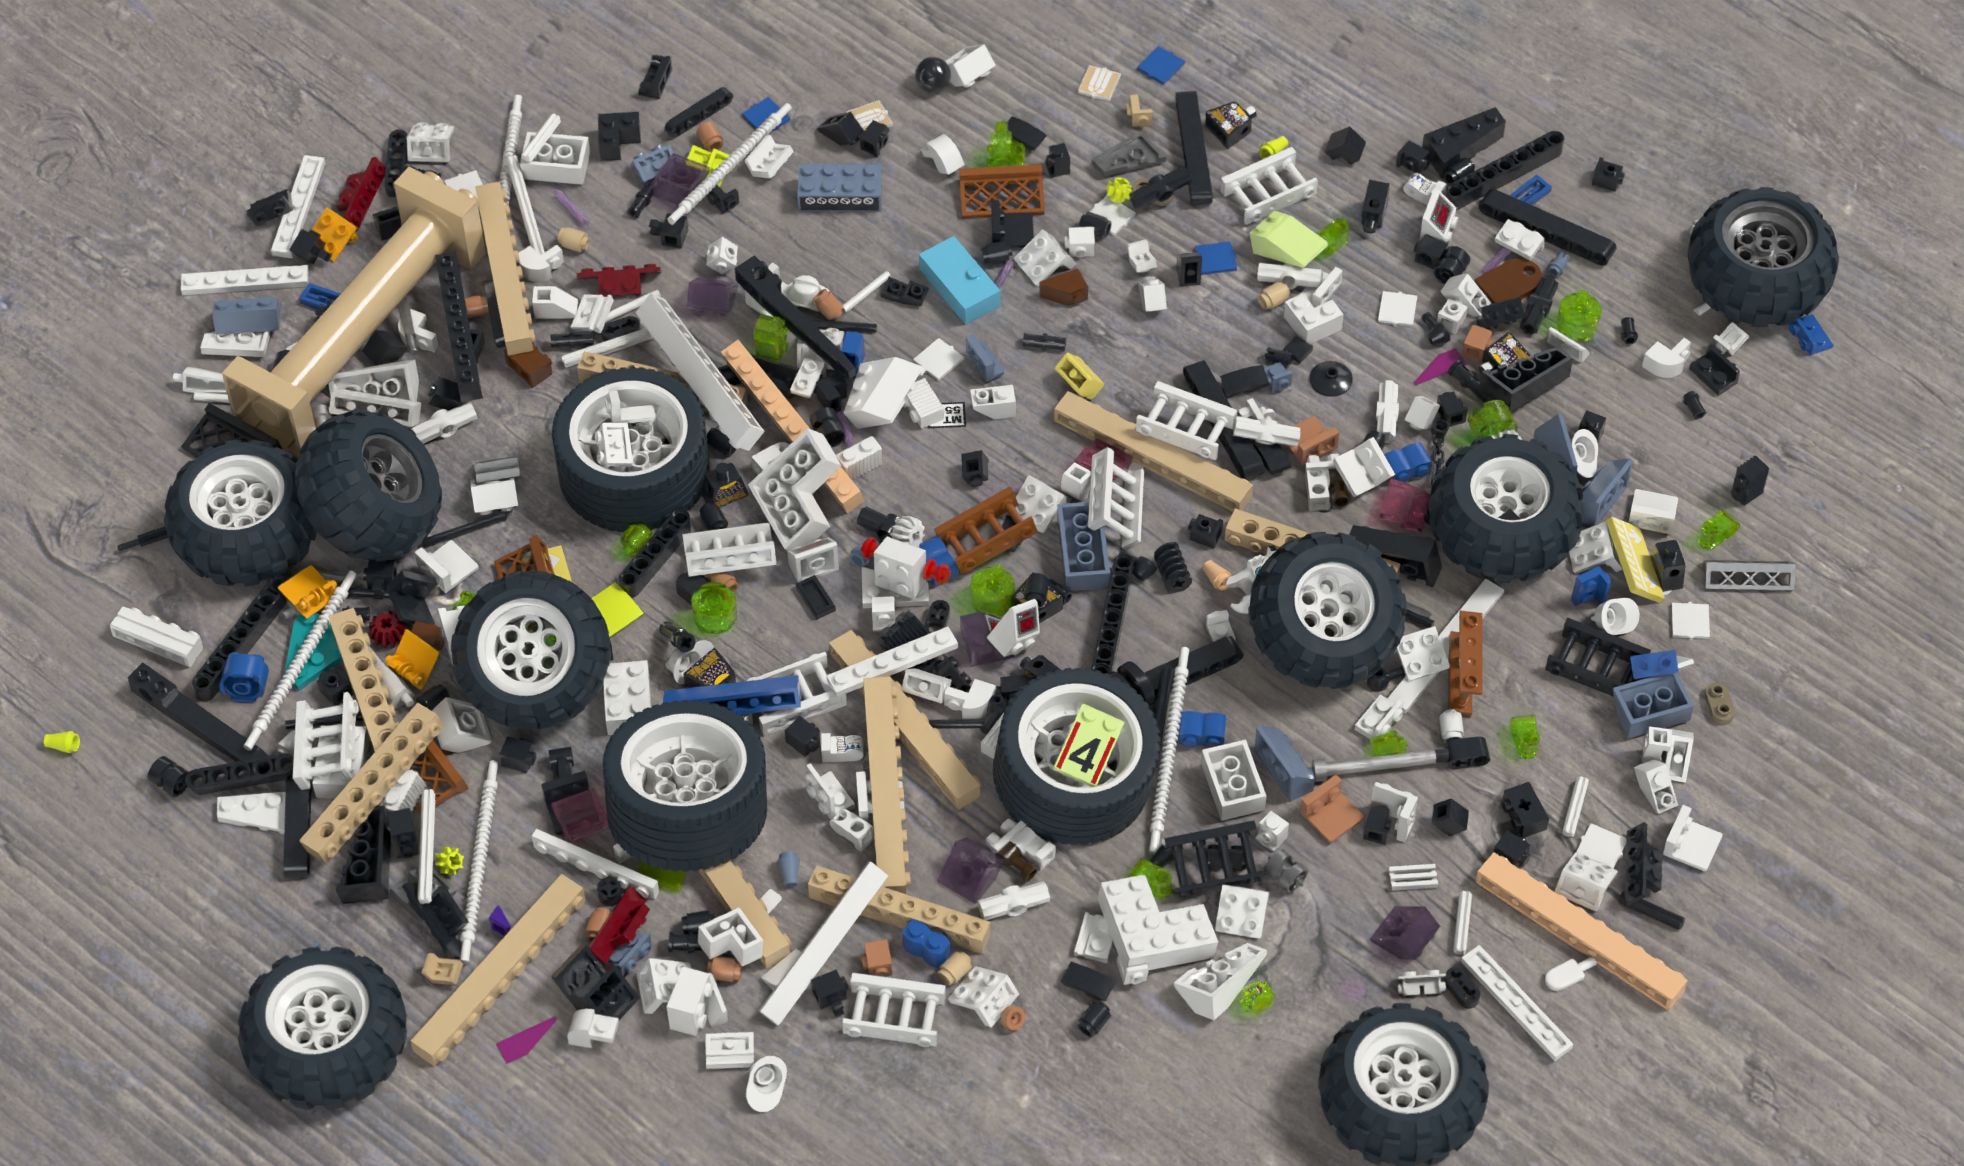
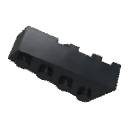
(1463, 139)
(1526, 378)
(1416, 555)
(368, 863)

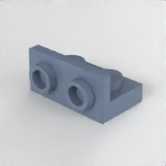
(650, 164)
(983, 358)
(626, 956)

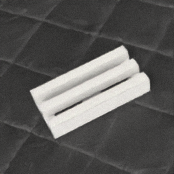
(1413, 873)

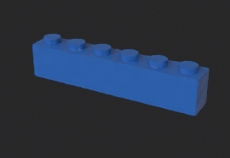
(745, 696)

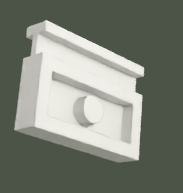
(592, 313)
(1094, 939)
(729, 1050)

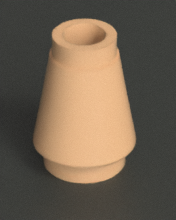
(1216, 574)

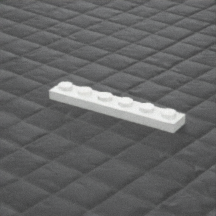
(302, 197)
(244, 280)
(892, 661)
(593, 863)
(1517, 1003)

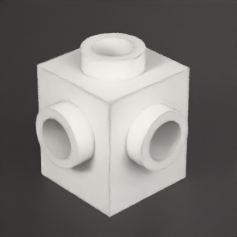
(722, 255)

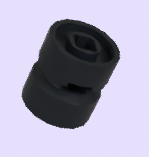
(1453, 263)
(827, 423)
(168, 775)

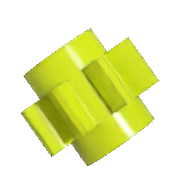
(1118, 190)
(449, 860)

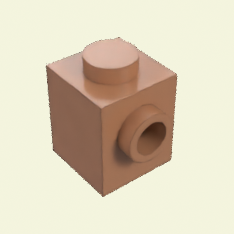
(1476, 343)
(877, 958)

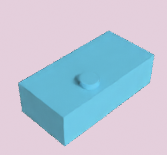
(959, 280)

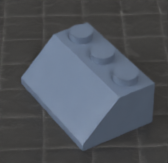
(247, 315)
(1557, 439)
(1605, 489)
(1652, 703)
(1283, 762)

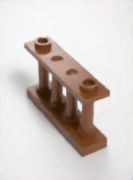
(979, 515)
(1465, 662)

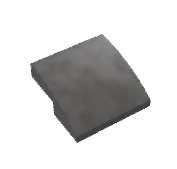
(497, 469)
(400, 896)

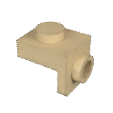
(1138, 117)
(441, 970)

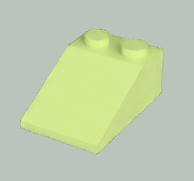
(1286, 240)

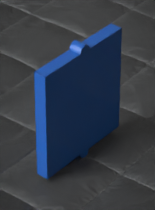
(1161, 65)
(761, 111)
(1217, 257)

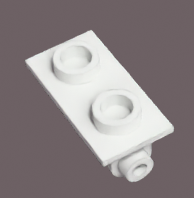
(1412, 982)

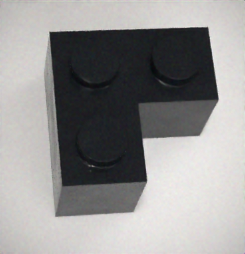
(617, 130)

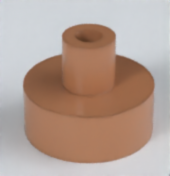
(1013, 1017)

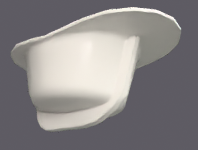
(803, 290)
(1585, 452)
(1617, 616)
(681, 662)
(766, 1083)

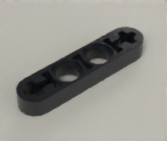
(698, 112)
(395, 163)
(494, 313)
(931, 621)

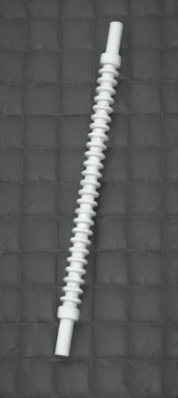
(511, 144)
(729, 163)
(260, 725)
(1167, 761)
(490, 786)

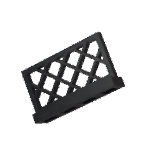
(228, 423)

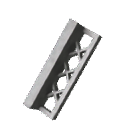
(1749, 566)

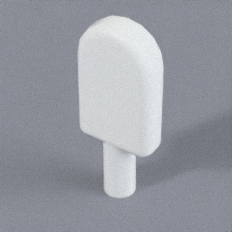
(1567, 973)

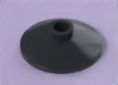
(1333, 384)

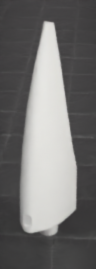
(201, 381)
(397, 688)

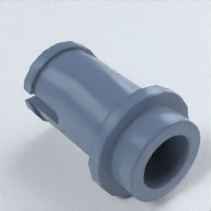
(1556, 267)

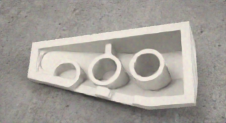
(389, 380)
(1217, 985)

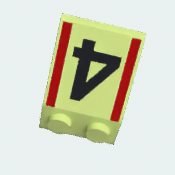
(1088, 745)

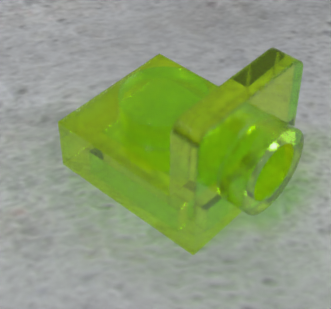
(1389, 744)

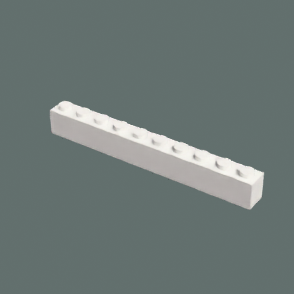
(699, 372)

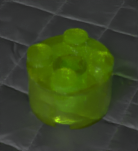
(1579, 316)
(1491, 419)
(992, 590)
(714, 608)

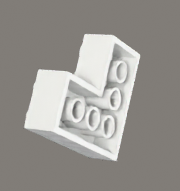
(787, 489)
(1151, 936)

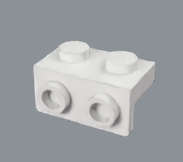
(767, 158)
(1520, 240)

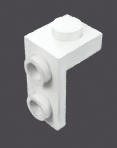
(807, 377)
(630, 414)

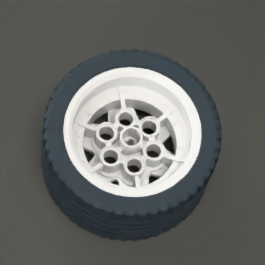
(660, 475)
(685, 785)
(1051, 801)

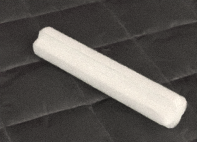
(541, 137)
(1575, 806)
(1462, 922)

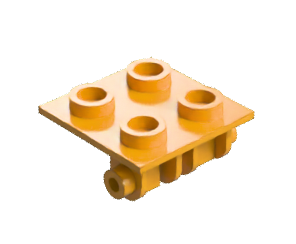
(335, 232)
(308, 591)
(413, 659)

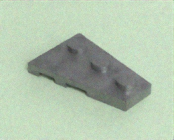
(1128, 155)

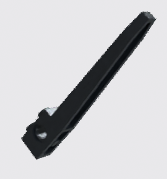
(767, 292)
(167, 699)

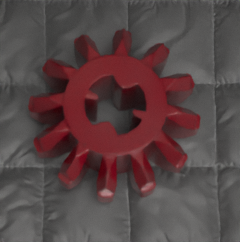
(386, 629)

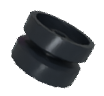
(1136, 679)

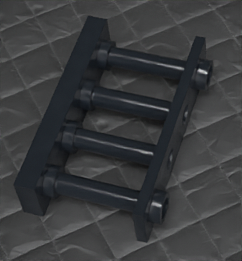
(1594, 640)
(1198, 841)

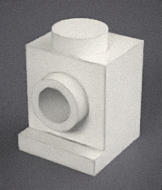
(1455, 312)
(1272, 831)

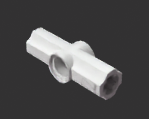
(1289, 275)
(1387, 410)
(444, 422)
(1266, 431)
(1013, 901)

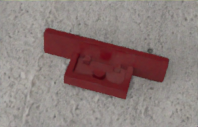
(360, 192)
(619, 282)
(620, 925)

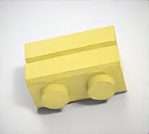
(1079, 376)

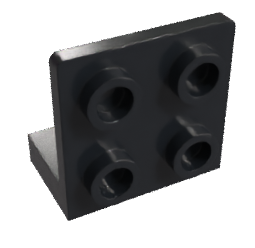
(1011, 227)
(408, 595)
(561, 789)

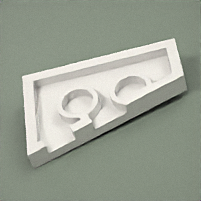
(236, 344)
(870, 590)
(255, 810)

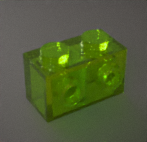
(770, 337)

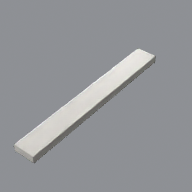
(1481, 601)
(823, 943)

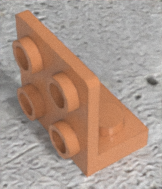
(1314, 440)
(1330, 810)

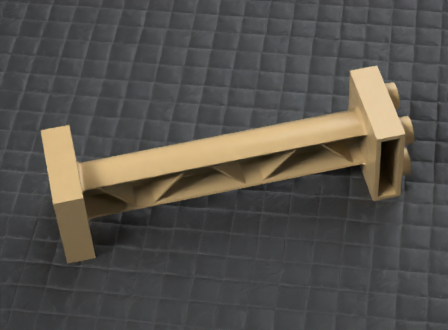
(433, 223)

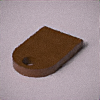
(1510, 280)

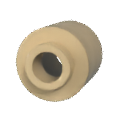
(573, 239)
(1273, 295)
(954, 968)

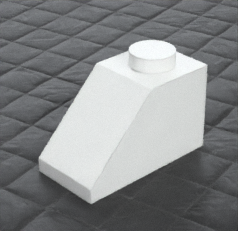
(1678, 757)

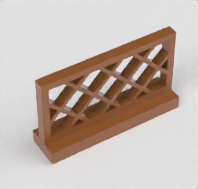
(997, 176)
(539, 557)
(444, 768)

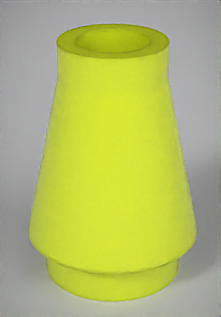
(1273, 147)
(63, 741)

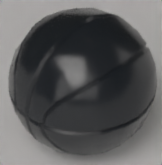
(932, 74)

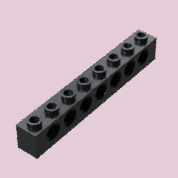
(458, 327)

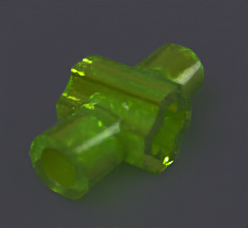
(1001, 141)

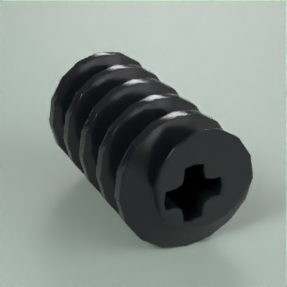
(1172, 567)

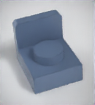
(1278, 377)

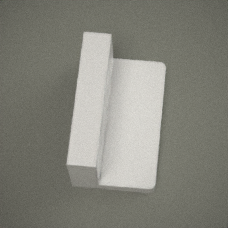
(1329, 284)

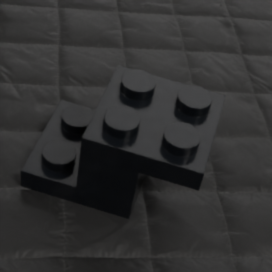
(594, 984)

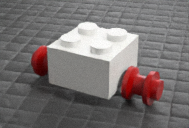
(902, 566)

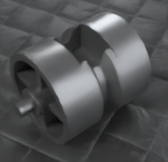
(1282, 868)

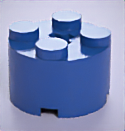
(244, 677)

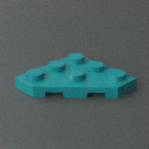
(324, 656)

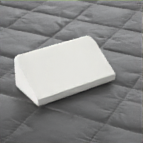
(1572, 348)
(925, 684)
(775, 975)
(715, 1007)

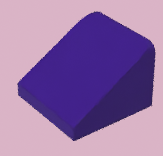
(499, 922)

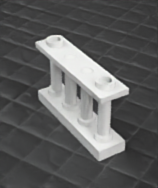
(1268, 169)
(1194, 405)
(1101, 503)
(729, 549)
(812, 705)
(306, 734)
(894, 988)

